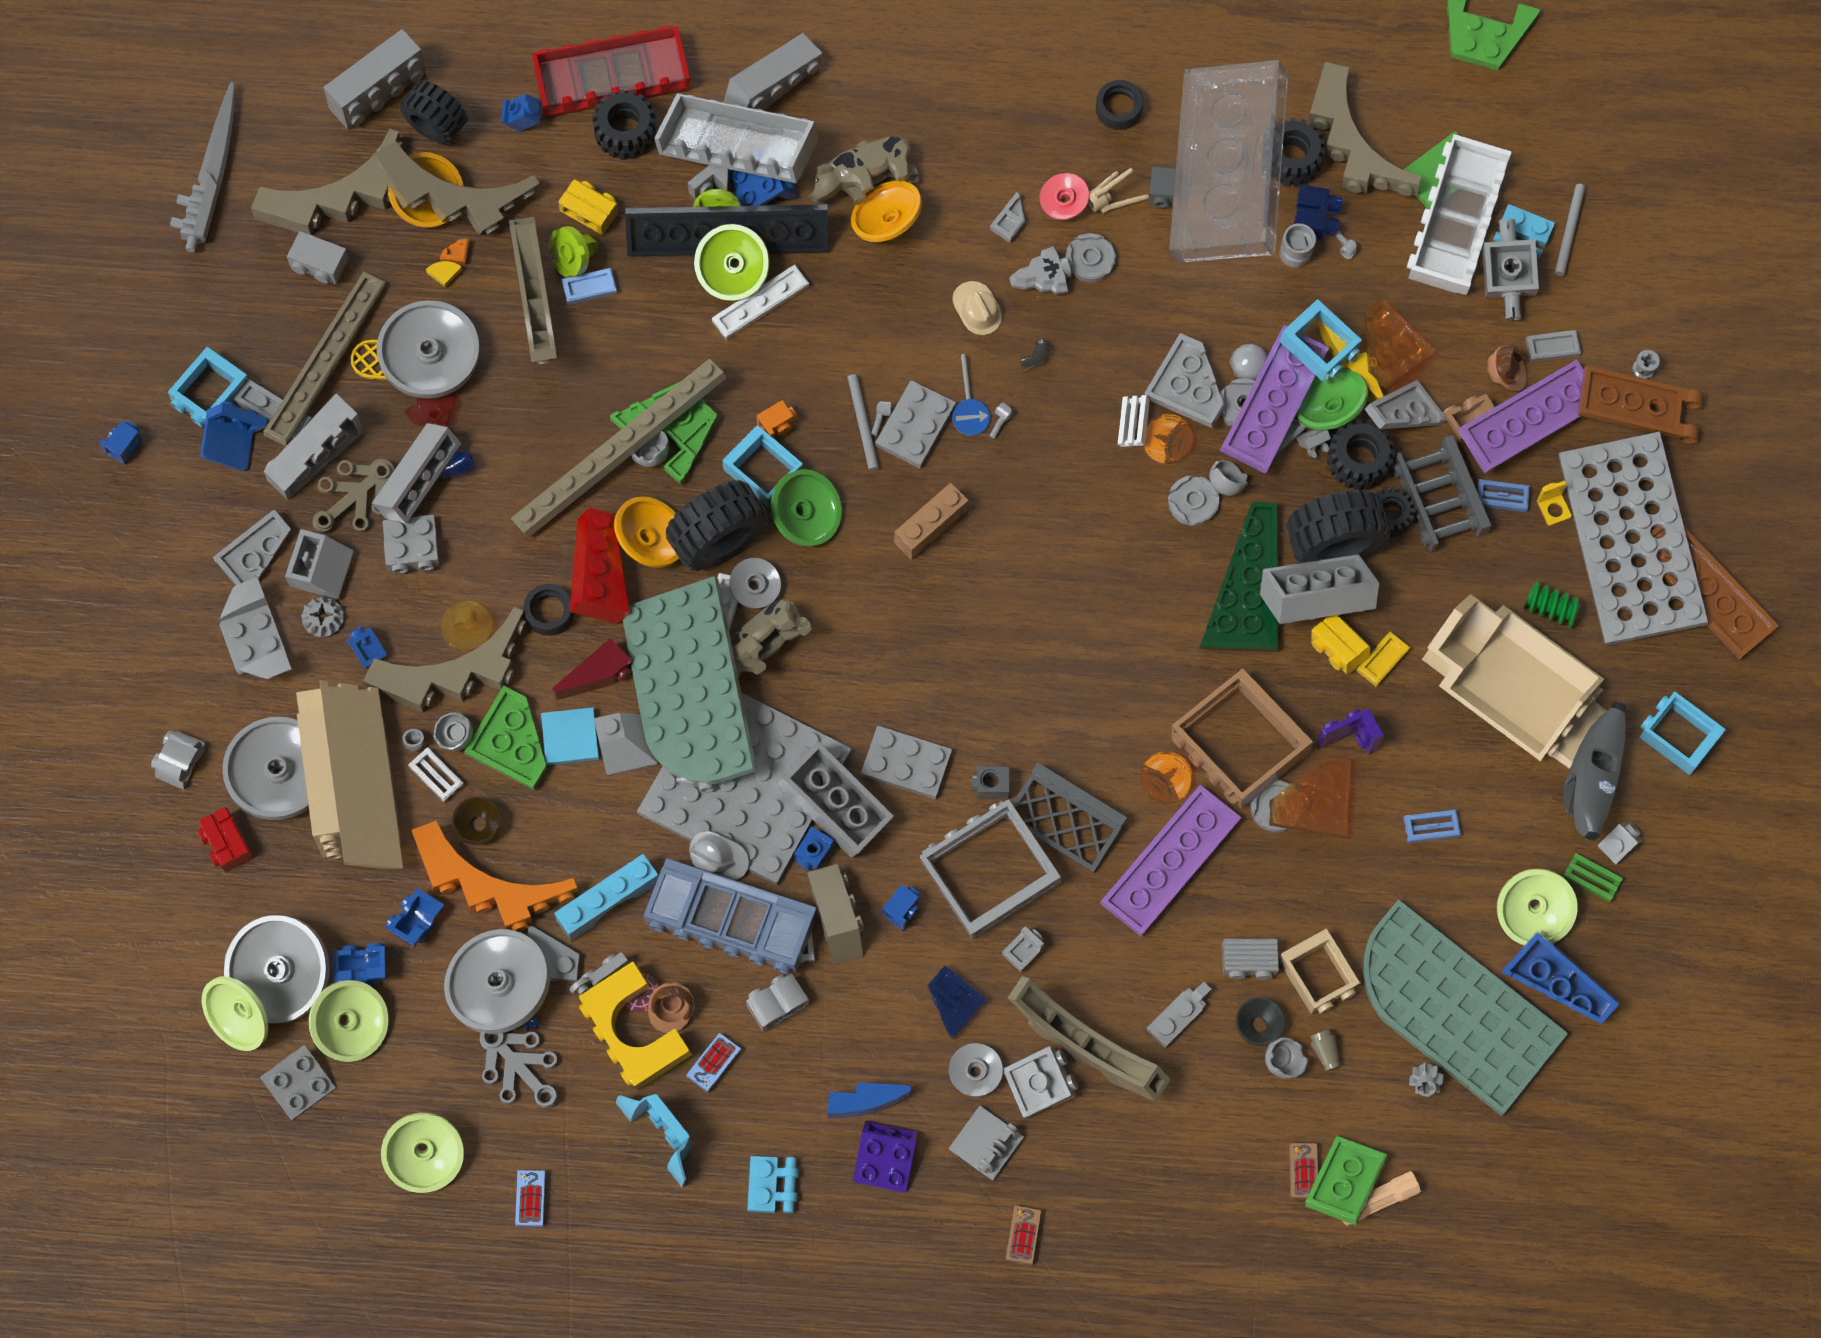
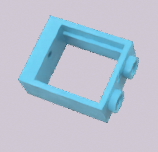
(1309, 358)
(219, 365)
(746, 448)
(1694, 716)

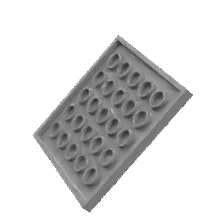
(752, 806)

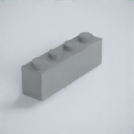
(416, 473)

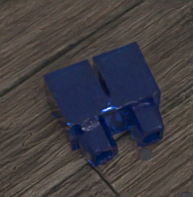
(1313, 207)

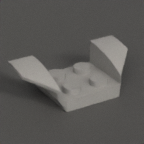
(252, 632)

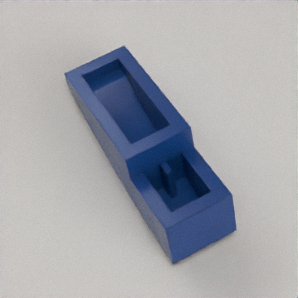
(867, 1099)

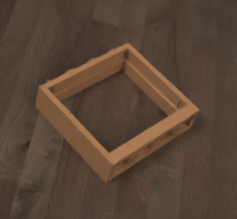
(1269, 709)

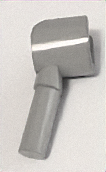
(1348, 249)
(883, 409)
(1005, 414)
(702, 787)

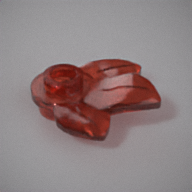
(430, 408)

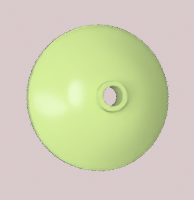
(1552, 915)
(235, 1013)
(364, 1025)
(422, 1169)

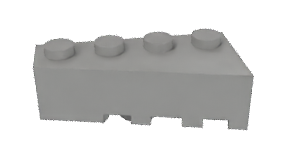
(314, 447)

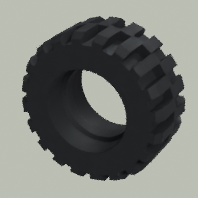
(716, 525)
(1338, 526)

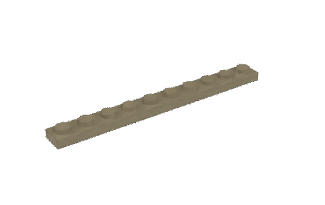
(618, 448)

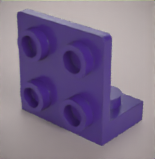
(1360, 722)
(885, 1156)

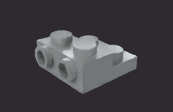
(411, 544)
(1041, 1081)

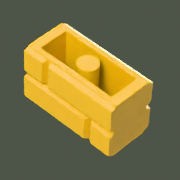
(588, 206)
(1340, 644)

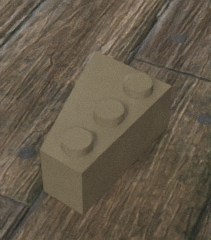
(836, 913)

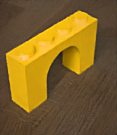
(639, 1063)

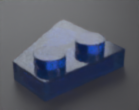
(954, 1000)

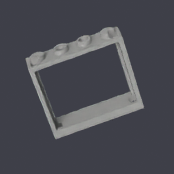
(1011, 905)

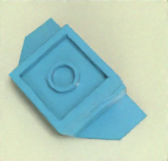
(661, 1117)

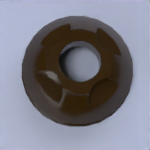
(476, 808)

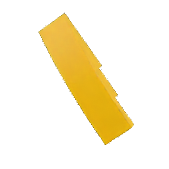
(1358, 365)

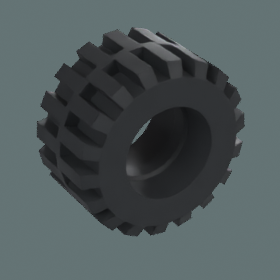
(619, 107)
(433, 112)
(1310, 142)
(1351, 471)

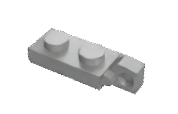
(1179, 1015)

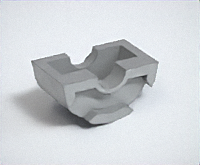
(177, 758)

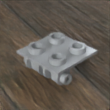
(297, 1082)
(986, 1142)

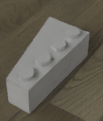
(774, 74)

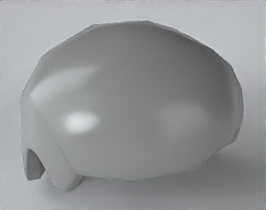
(1247, 361)
(653, 452)
(1227, 478)
(453, 732)
(1285, 1058)

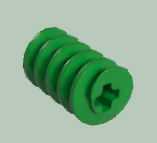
(1553, 604)

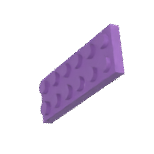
(1271, 405)
(1525, 418)
(1170, 860)

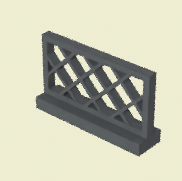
(1080, 799)

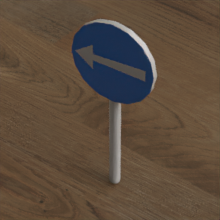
(970, 415)

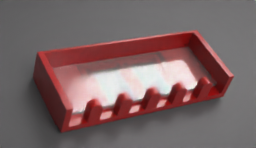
(584, 73)

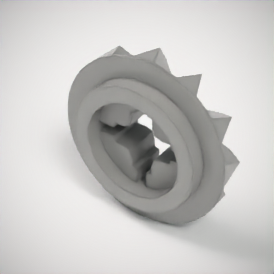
(330, 624)

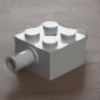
(1523, 261)

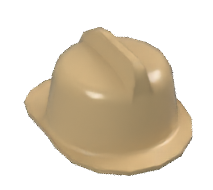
(977, 307)

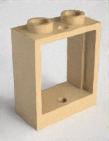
(1320, 940)

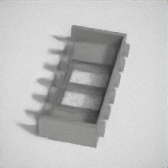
(737, 138)

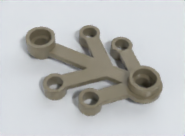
(356, 492)

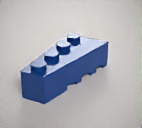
(1560, 978)

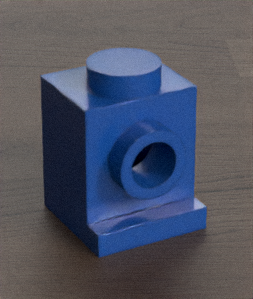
(521, 112)
(122, 441)
(813, 860)
(901, 906)

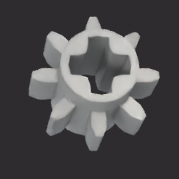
(1426, 1079)

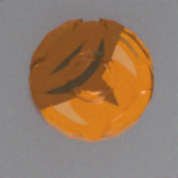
(1168, 439)
(1166, 777)

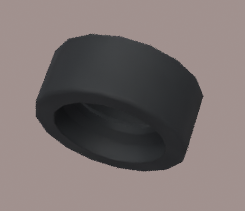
(1119, 87)
(541, 591)

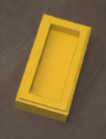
(1383, 659)

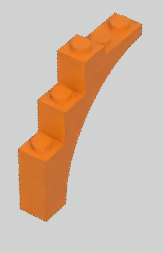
(482, 891)

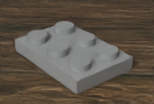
(915, 424)
(906, 762)

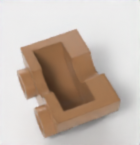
(1472, 409)

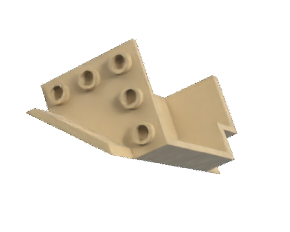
(1516, 679)
(349, 775)

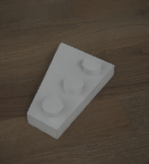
(1406, 408)

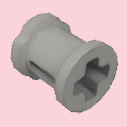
(1652, 364)

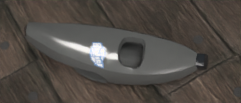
(1596, 773)

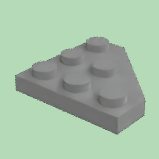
(1187, 383)

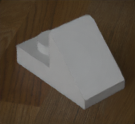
(707, 179)

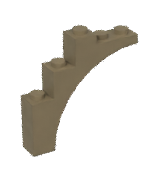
(1346, 144)
(336, 200)
(447, 200)
(533, 290)
(487, 664)
(1085, 1044)

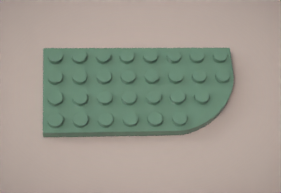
(689, 684)
(1455, 1009)

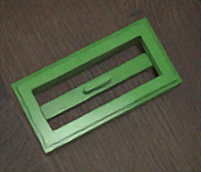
(1596, 869)

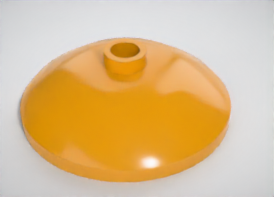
(887, 211)
(424, 215)
(642, 531)

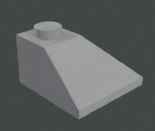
(623, 743)

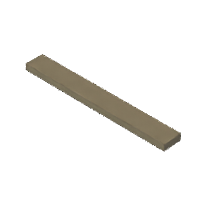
(324, 359)

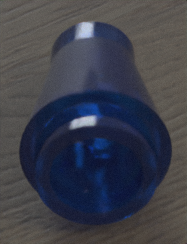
(459, 464)

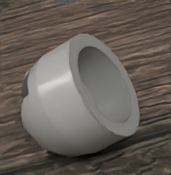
(413, 740)

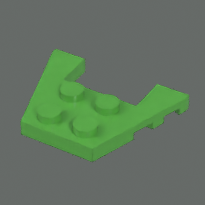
(1484, 39)
(686, 431)

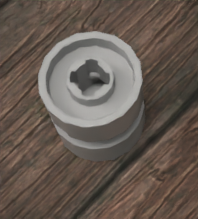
(1297, 245)

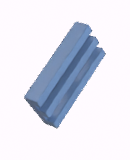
(1505, 505)
(1409, 829)

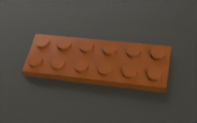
(1728, 607)

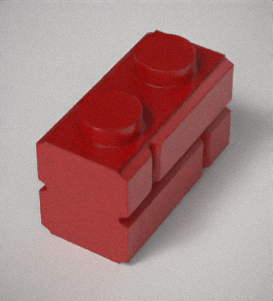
(225, 840)

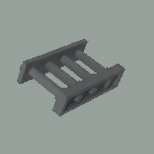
(1457, 475)

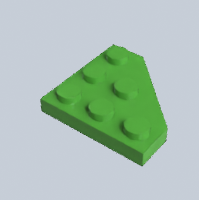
(509, 740)

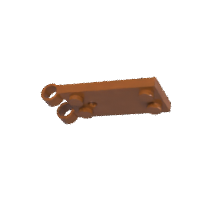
(1627, 403)

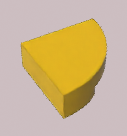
(444, 272)

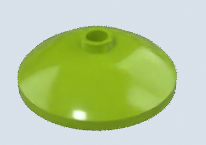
(715, 260)

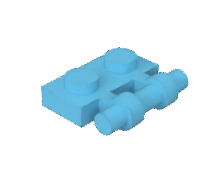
(1528, 227)
(763, 1182)

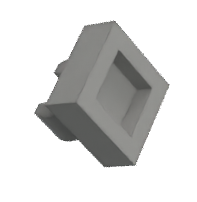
(1312, 439)

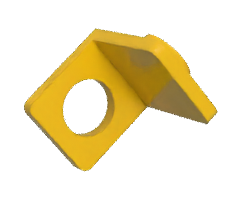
(1551, 495)

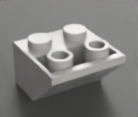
(318, 565)

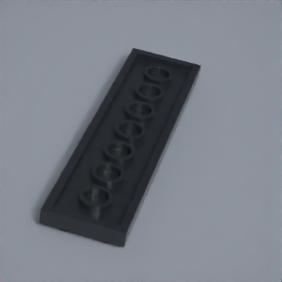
(682, 228)

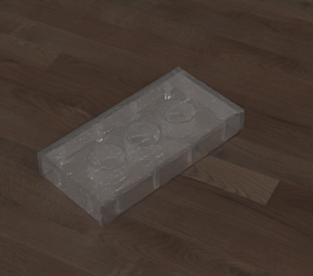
(1229, 161)

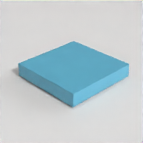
(569, 736)

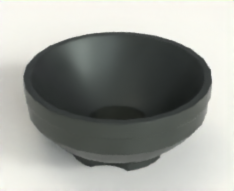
(1266, 1010)

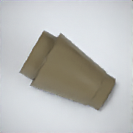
(1326, 1049)

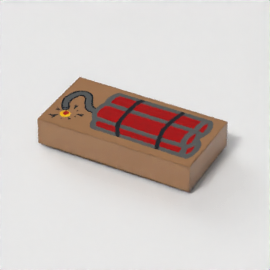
(1303, 1169)
(1023, 1235)

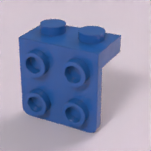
(759, 190)
(229, 435)

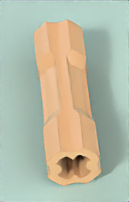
(1395, 1191)

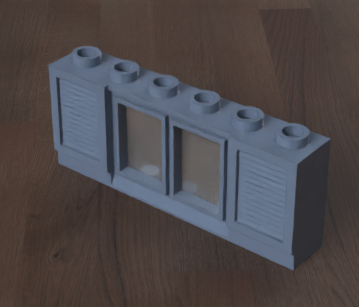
(730, 916)

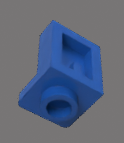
(365, 645)

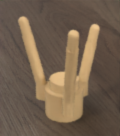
(1100, 196)

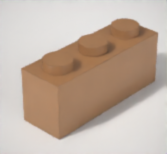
(931, 521)

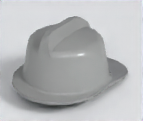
(718, 855)

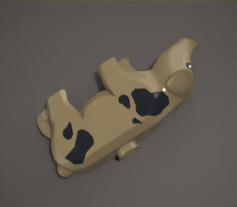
(864, 166)
(766, 635)

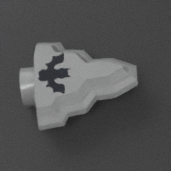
(1044, 273)

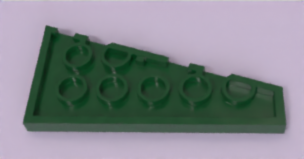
(1240, 614)

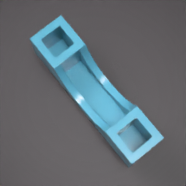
(589, 907)

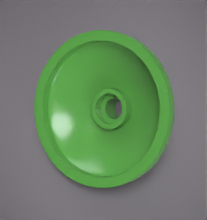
(1333, 401)
(817, 504)

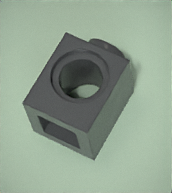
(1162, 187)
(999, 774)

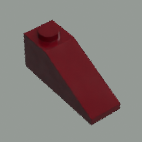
(599, 670)

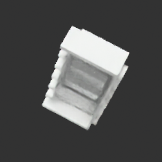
(1458, 214)

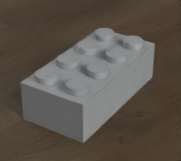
(375, 79)
(1319, 589)
(834, 799)

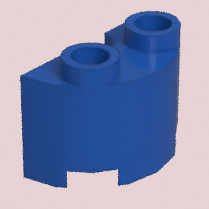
(416, 919)
(360, 965)

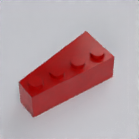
(598, 575)

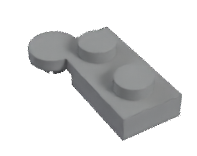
(610, 966)

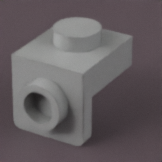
(1620, 841)
(1024, 948)

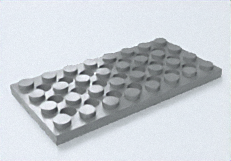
(1596, 557)

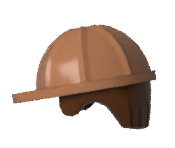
(1507, 368)
(670, 1007)

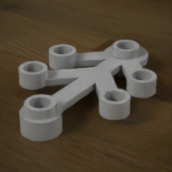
(515, 1063)

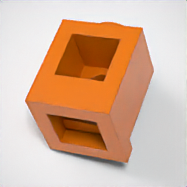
(777, 419)

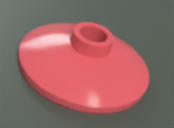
(1061, 187)

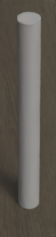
(1570, 230)
(862, 422)

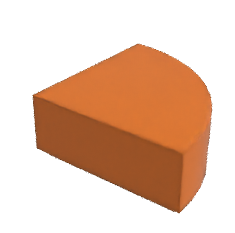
(456, 252)

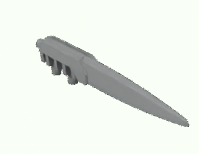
(204, 196)

